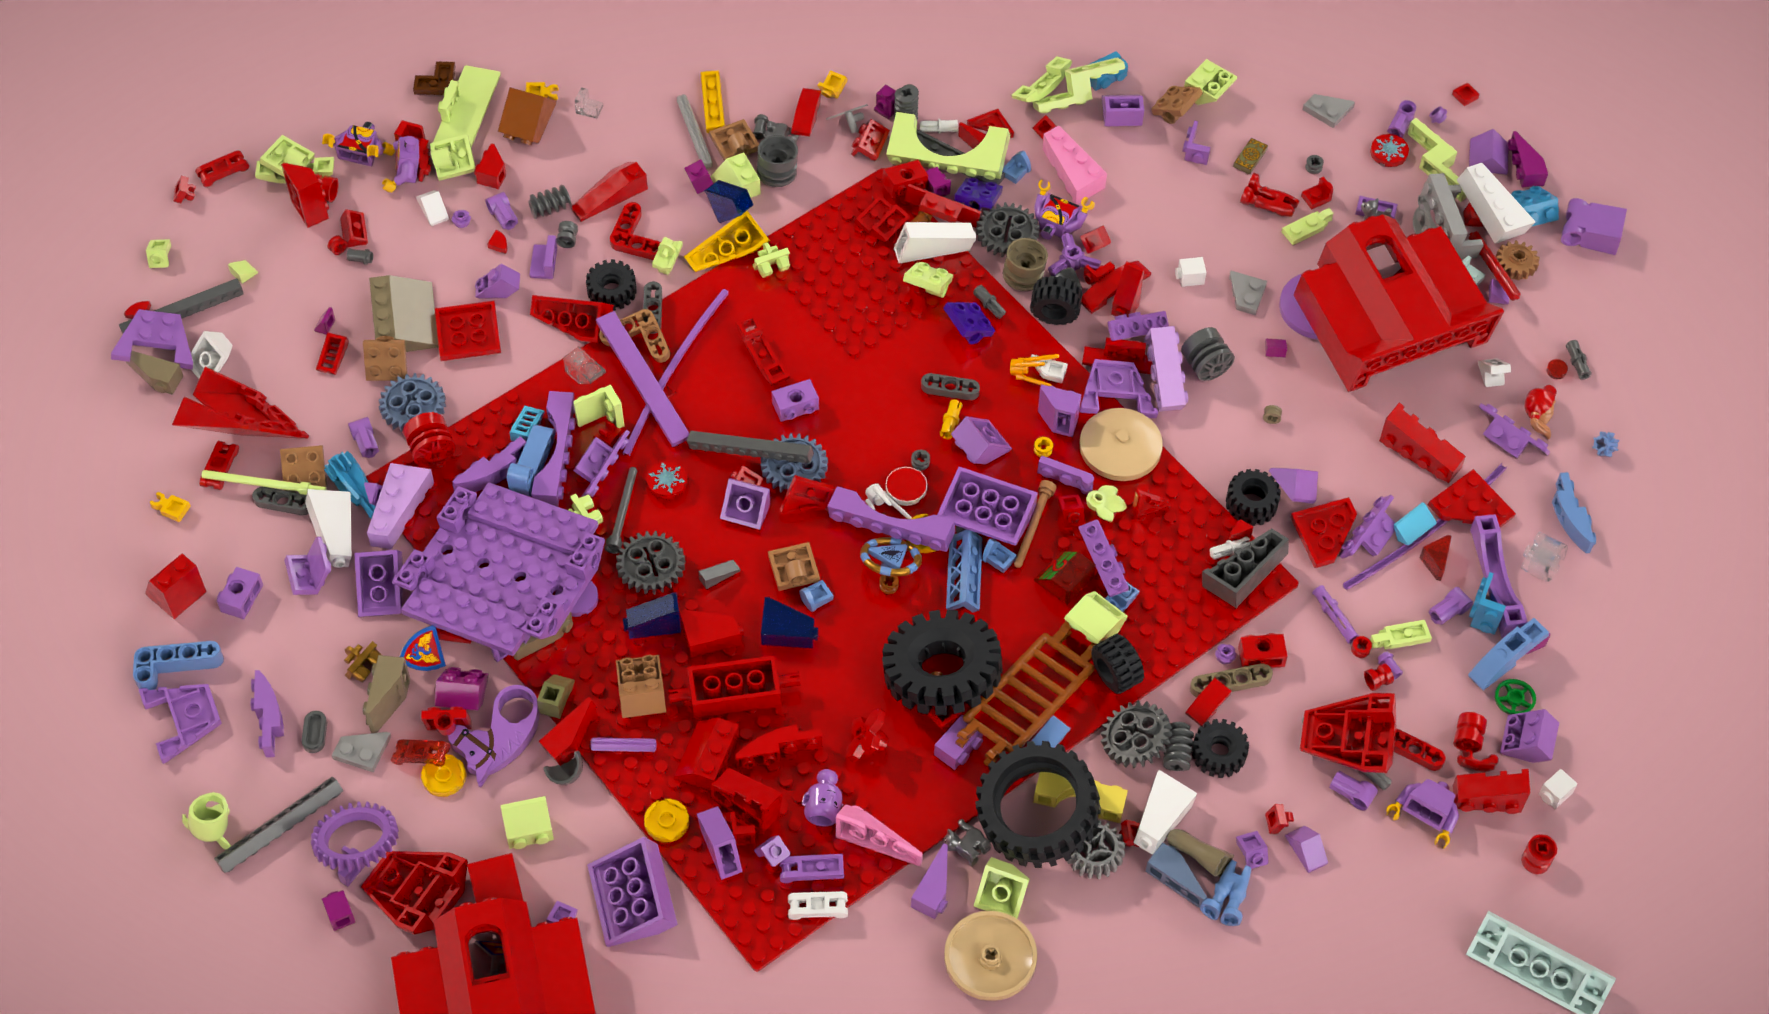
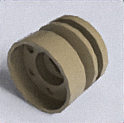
(1024, 263)

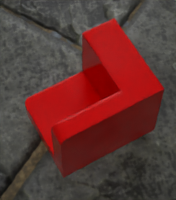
(409, 129)
(1095, 239)
(742, 832)

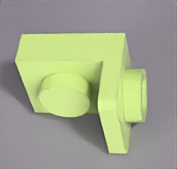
(157, 253)

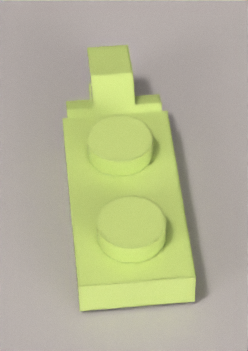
(1307, 226)
(1402, 635)

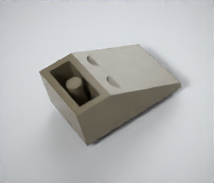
(386, 690)

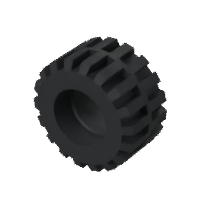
(1056, 300)
(1253, 483)
(1117, 663)

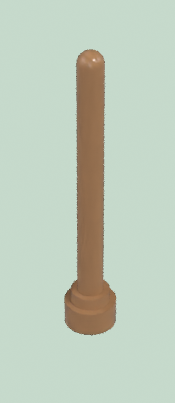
(1046, 490)

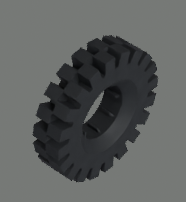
(947, 635)

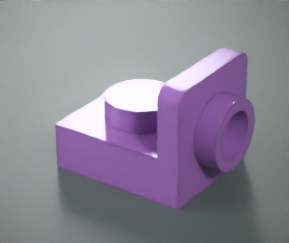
(1253, 849)
(773, 850)
(345, 876)

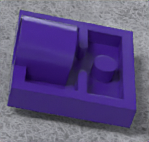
(982, 192)
(969, 320)

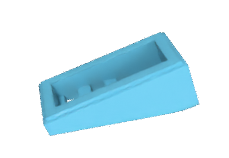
(515, 431)

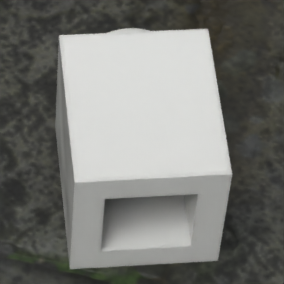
(1191, 271)
(1557, 789)

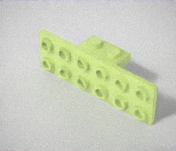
(466, 103)

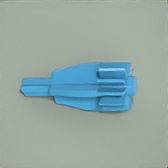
(349, 477)

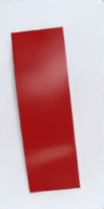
(806, 112)

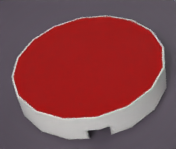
(906, 486)

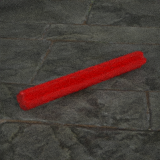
(1496, 268)

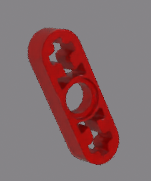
(1418, 758)

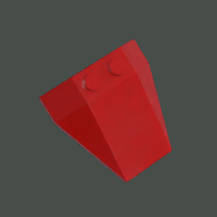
(1353, 732)
(416, 887)

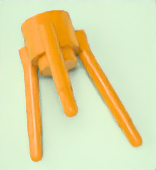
(1021, 365)

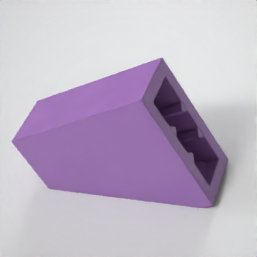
(720, 842)

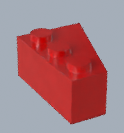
(749, 799)

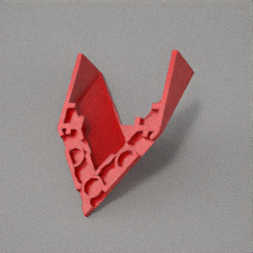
(233, 410)

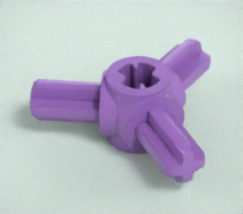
(1072, 257)

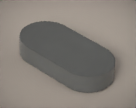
(314, 731)

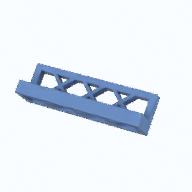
(970, 571)

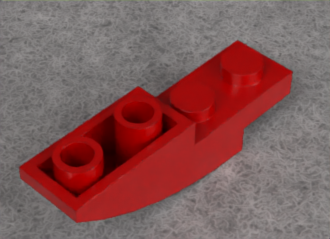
(768, 747)

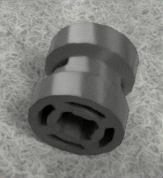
(567, 233)

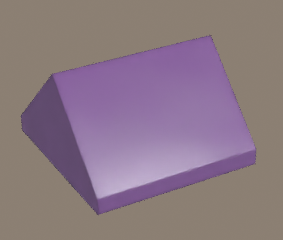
(1490, 150)
(1297, 483)
(745, 503)

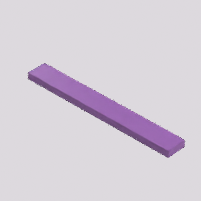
(643, 378)

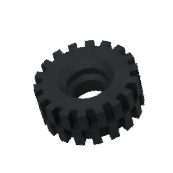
(611, 273)
(1220, 734)

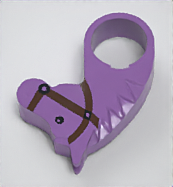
(505, 741)

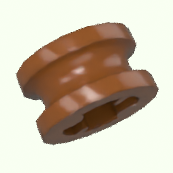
(888, 589)

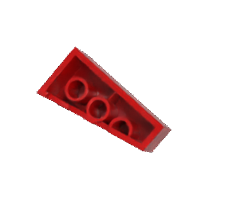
(1421, 445)

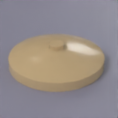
(1121, 444)
(990, 955)

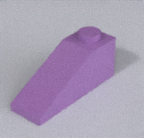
(931, 892)

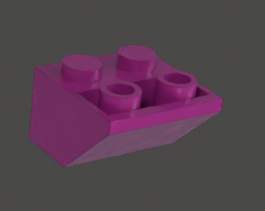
(461, 688)

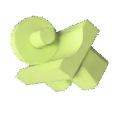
(667, 255)
(771, 256)
(584, 503)

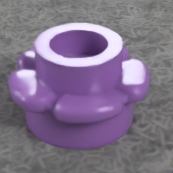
(1438, 115)
(461, 218)
(1225, 658)

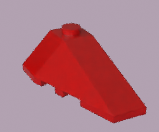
(611, 190)
(571, 315)

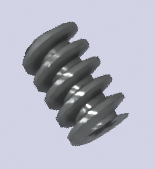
(907, 100)
(549, 200)
(1179, 750)

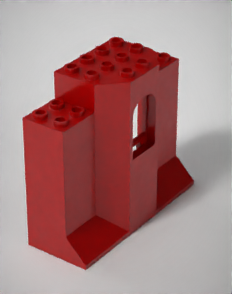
(1388, 322)
(542, 964)

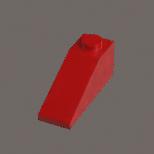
(1128, 290)
(568, 734)

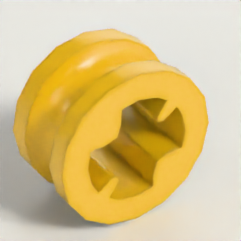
(1043, 441)

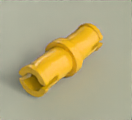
(950, 419)

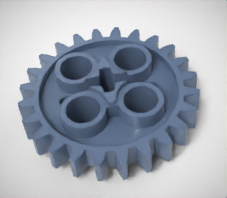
(423, 398)
(776, 470)

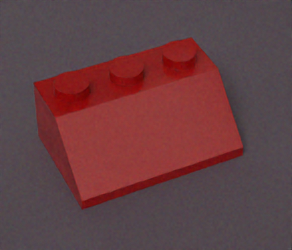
(306, 193)
(708, 752)

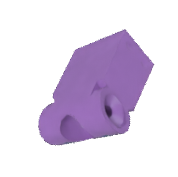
(1593, 226)

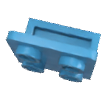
(1538, 204)
(1486, 613)

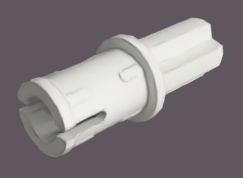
(939, 126)
(1228, 548)

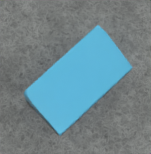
(1414, 524)

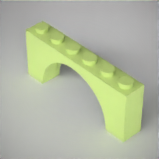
(983, 160)

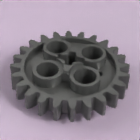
(993, 226)
(632, 569)
(1136, 734)

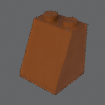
(525, 116)

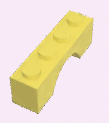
(1054, 788)

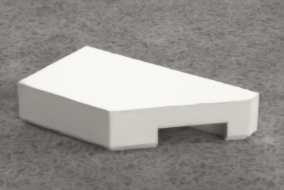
(1052, 370)

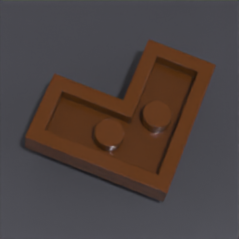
(435, 84)

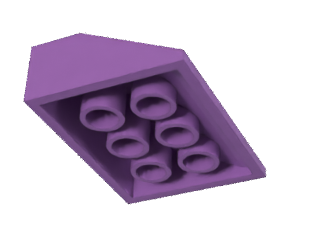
(988, 506)
(632, 893)

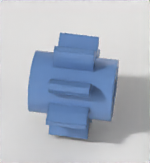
(1605, 444)

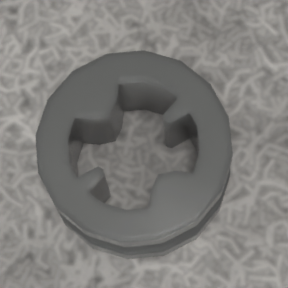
(1318, 161)
(924, 455)

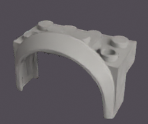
(1441, 199)

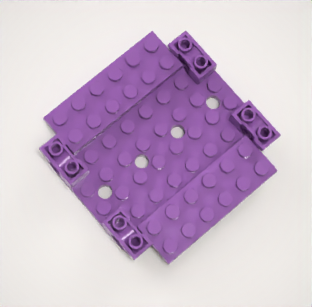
(516, 539)

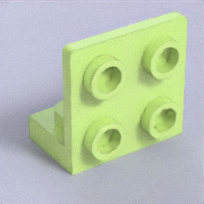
(597, 405)

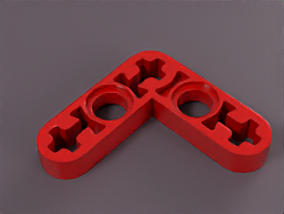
(627, 237)

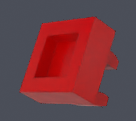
(182, 190)
(608, 433)
(1278, 818)
(1129, 831)

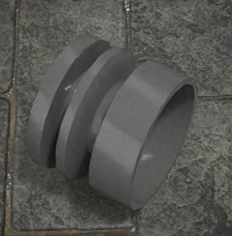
(777, 160)
(1207, 354)

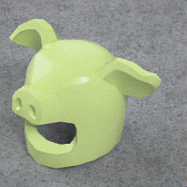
(208, 822)

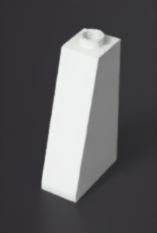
(931, 240)
(332, 521)
(1163, 811)

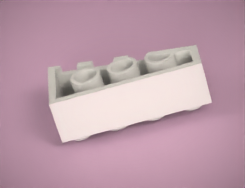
(1494, 204)

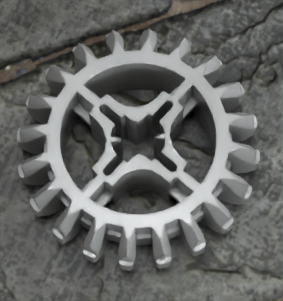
(1108, 859)

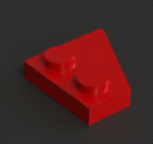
(806, 494)

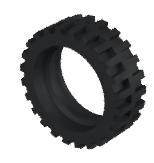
(1025, 762)

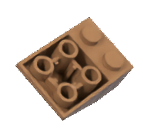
(640, 686)

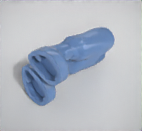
(1229, 885)

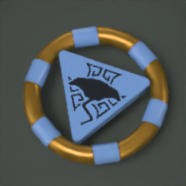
(890, 556)

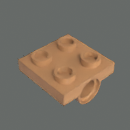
(1176, 102)
(734, 139)
(384, 359)
(304, 465)
(793, 566)

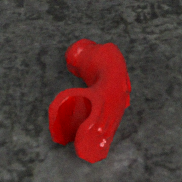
(1470, 762)

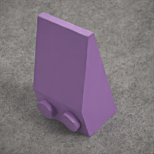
(374, 583)

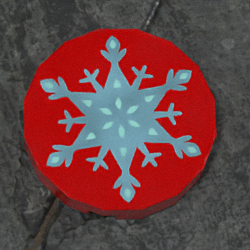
(1389, 150)
(667, 479)

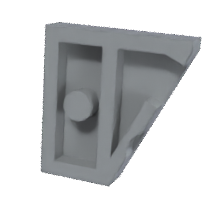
(1328, 109)
(1247, 291)
(362, 750)

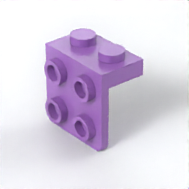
(308, 571)

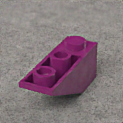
(1529, 163)

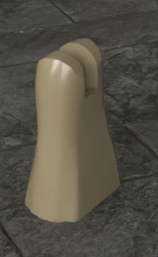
(1208, 856)

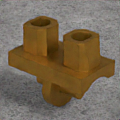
(357, 669)

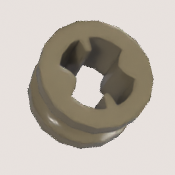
(1272, 414)

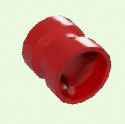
(1378, 677)

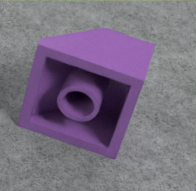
(980, 440)

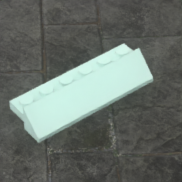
(1540, 965)

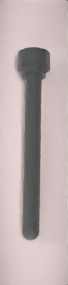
(614, 541)

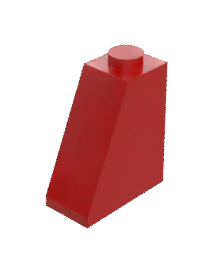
(709, 631)

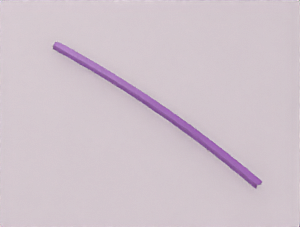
(673, 364)
(1405, 548)

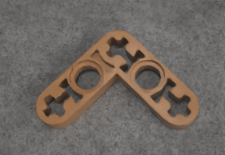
(645, 329)

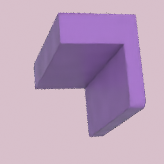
(544, 259)

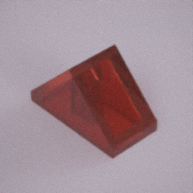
(1435, 556)

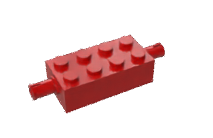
(734, 686)

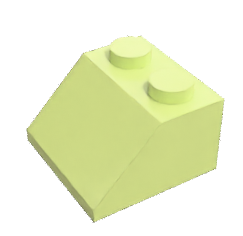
(739, 172)
(527, 822)

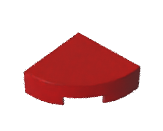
(498, 242)
(132, 310)

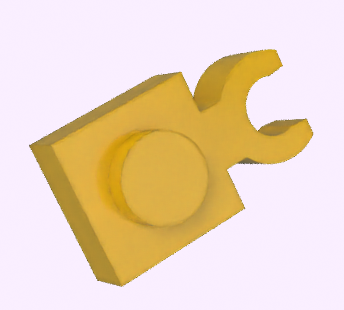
(540, 89)
(173, 507)

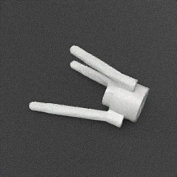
(878, 496)

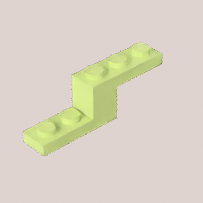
(1079, 85)
(1439, 154)

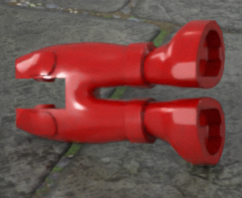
(1268, 199)

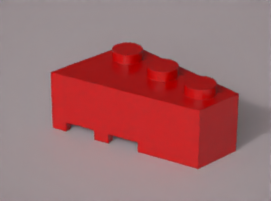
(1492, 793)

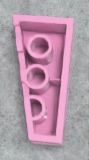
(1073, 165)

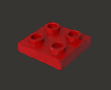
(445, 720)

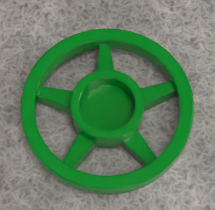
(1515, 697)

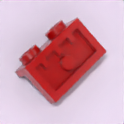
(870, 140)

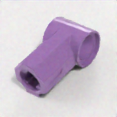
(1402, 118)
(500, 207)
(363, 434)
(1454, 603)
(1359, 793)

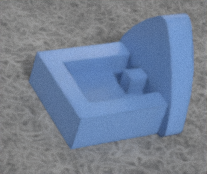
(1017, 167)
(998, 555)
(816, 595)

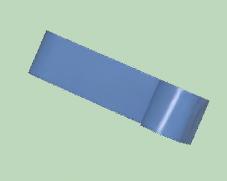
(532, 460)
(210, 659)

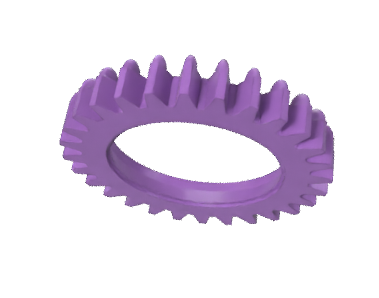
(324, 830)

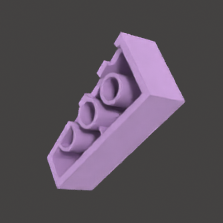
(1166, 368)
(396, 504)

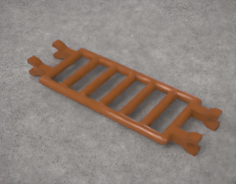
(1037, 722)

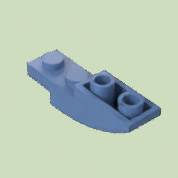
(1571, 516)
(1507, 652)

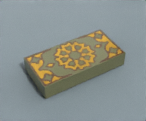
(1250, 156)

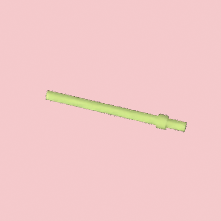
(301, 487)

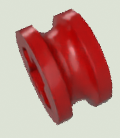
(337, 245)
(1362, 640)

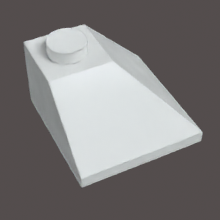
(210, 352)

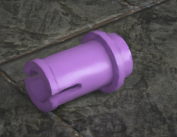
(1387, 658)

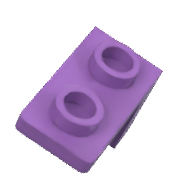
(1195, 152)

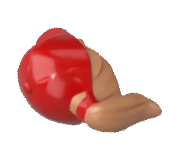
(1540, 408)

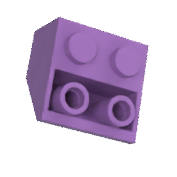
(1123, 110)
(1059, 409)
(1530, 736)

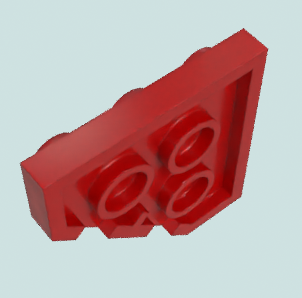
(1470, 498)
(1324, 529)

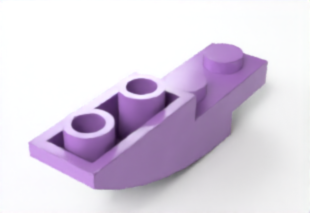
(490, 471)
(267, 712)

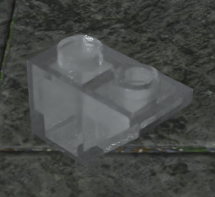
(582, 367)

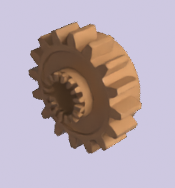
(1518, 260)

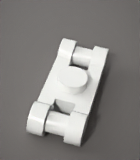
(817, 905)

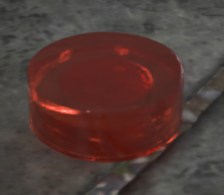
(1557, 369)

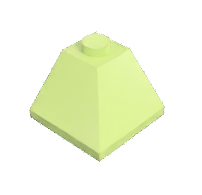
(1001, 888)

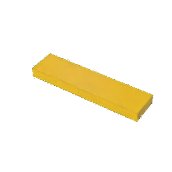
(712, 100)

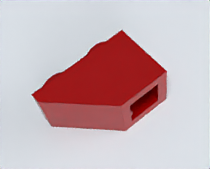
(491, 169)

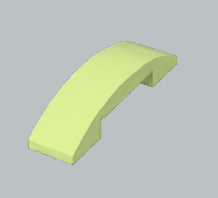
(1046, 83)
(321, 166)

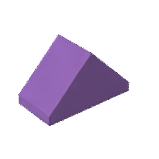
(1308, 848)

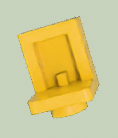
(833, 85)

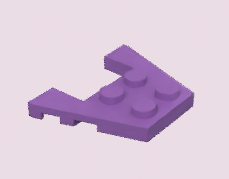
(155, 331)
(1116, 380)
(192, 713)

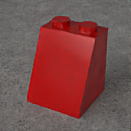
(176, 586)
(495, 878)

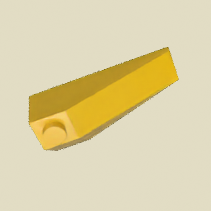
(732, 241)

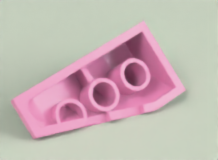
(863, 829)

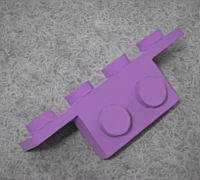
(1136, 324)
(1508, 436)
(596, 461)
(1373, 531)
(1104, 558)

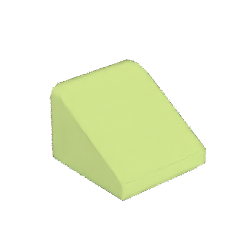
(242, 270)

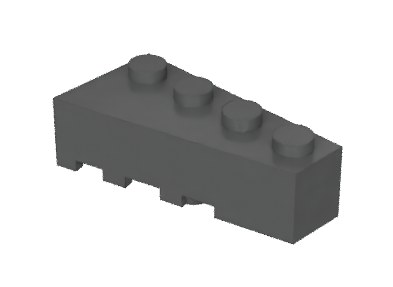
(1247, 568)

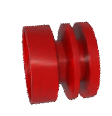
(429, 439)

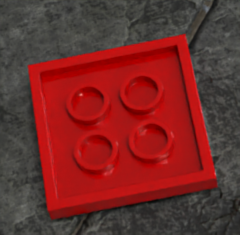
(467, 330)

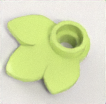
(1105, 502)

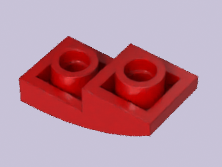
(423, 167)

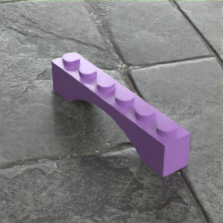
(548, 482)
(928, 531)
(1489, 549)

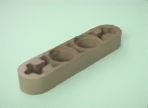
(1230, 678)

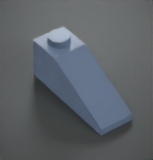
(1172, 870)

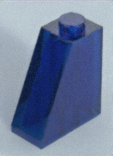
(728, 200)
(653, 618)
(786, 626)

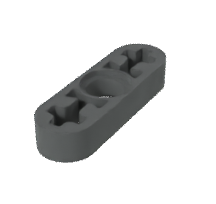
(657, 300)
(955, 393)
(275, 495)

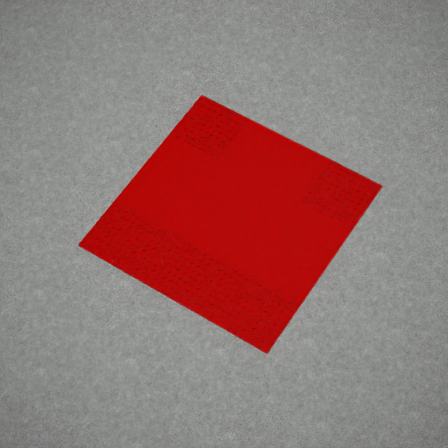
(865, 347)

